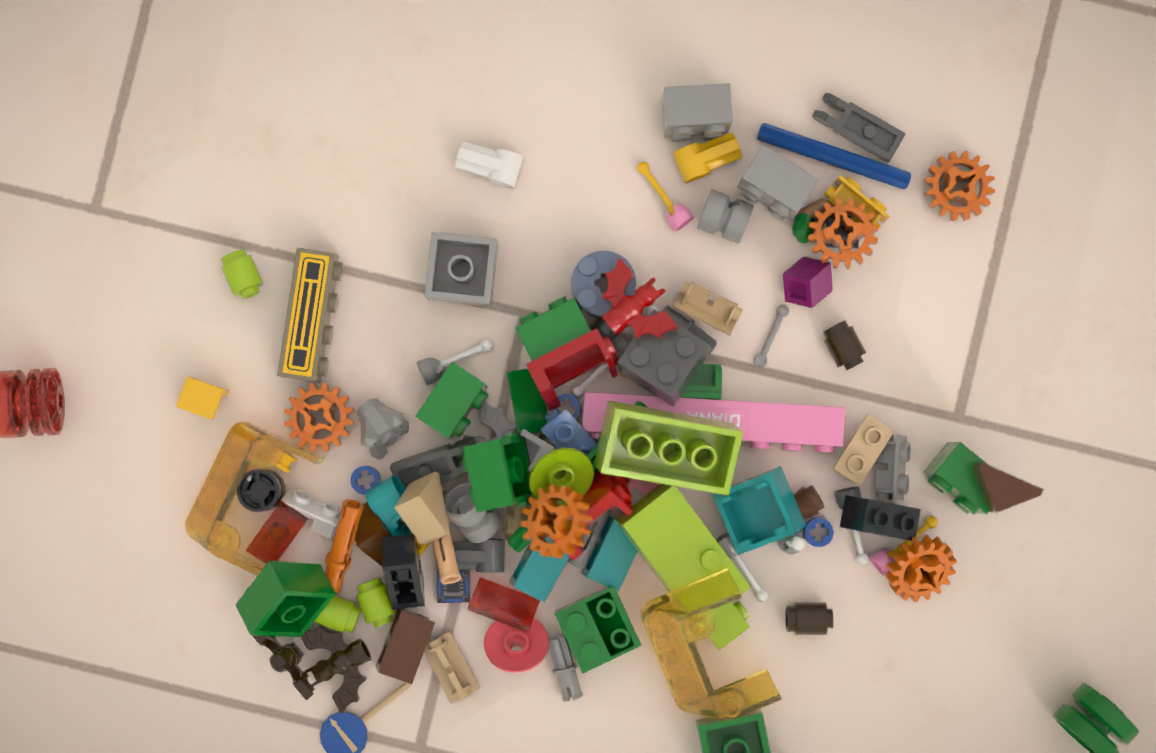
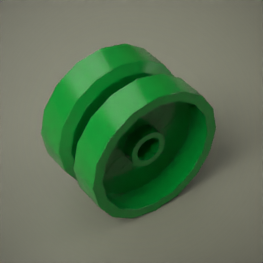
(1099, 720)

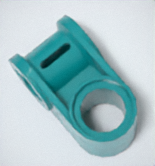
(383, 500)

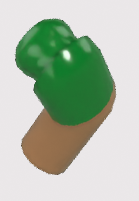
(804, 216)

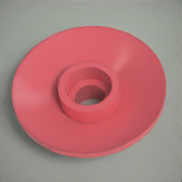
(502, 638)

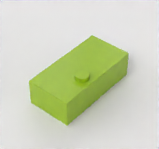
(668, 448)
(675, 541)

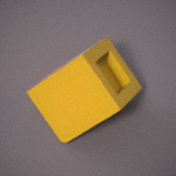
(201, 397)

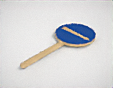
(348, 731)

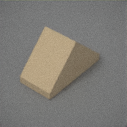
(424, 509)

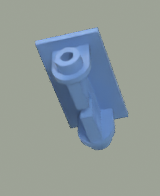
(567, 432)

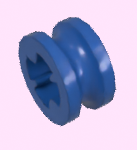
(574, 403)
(357, 475)
(825, 539)

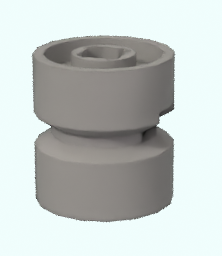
(725, 216)
(463, 513)

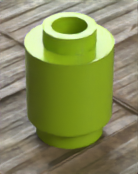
(241, 274)
(375, 602)
(339, 615)

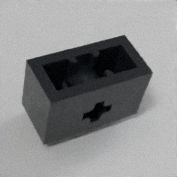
(880, 518)
(403, 571)

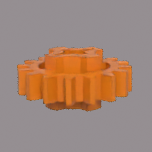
(951, 176)
(857, 230)
(310, 429)
(556, 521)
(936, 565)

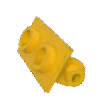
(849, 189)

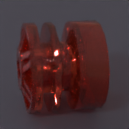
(31, 403)

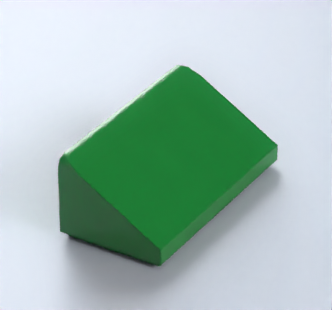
(527, 402)

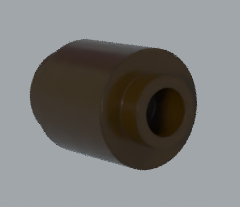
(844, 345)
(808, 618)

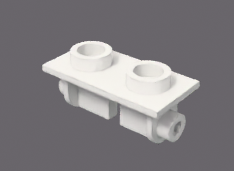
(324, 514)

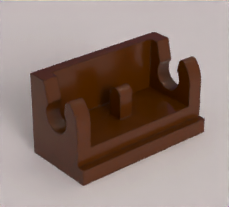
(404, 645)

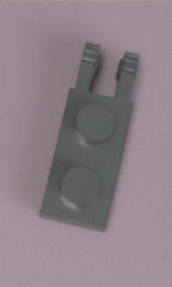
(861, 128)
(438, 460)

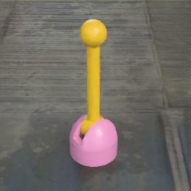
(678, 214)
(883, 556)

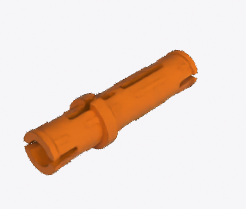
(338, 558)

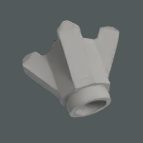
(380, 427)

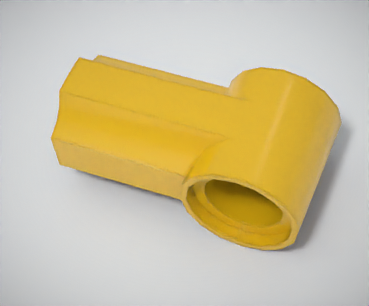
(700, 159)

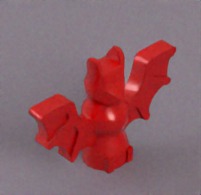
(629, 309)

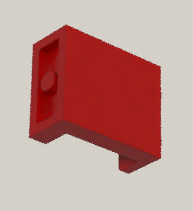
(571, 362)
(604, 493)

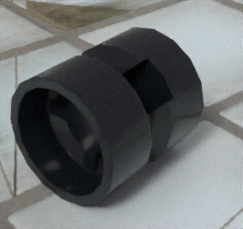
(261, 490)

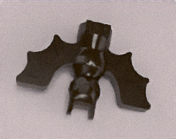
(287, 659)
(343, 661)

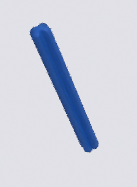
(834, 156)

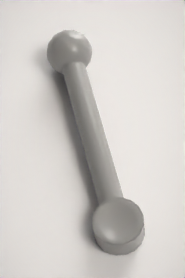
(761, 359)

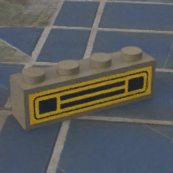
(308, 315)

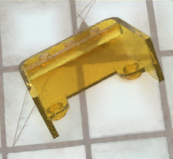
(241, 447)
(674, 626)

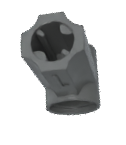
(481, 557)

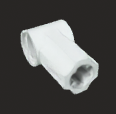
(497, 166)

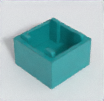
(760, 511)

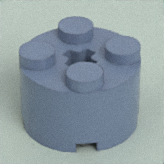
(588, 272)

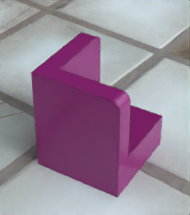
(807, 282)

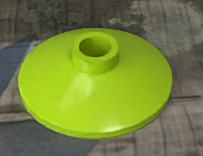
(576, 472)

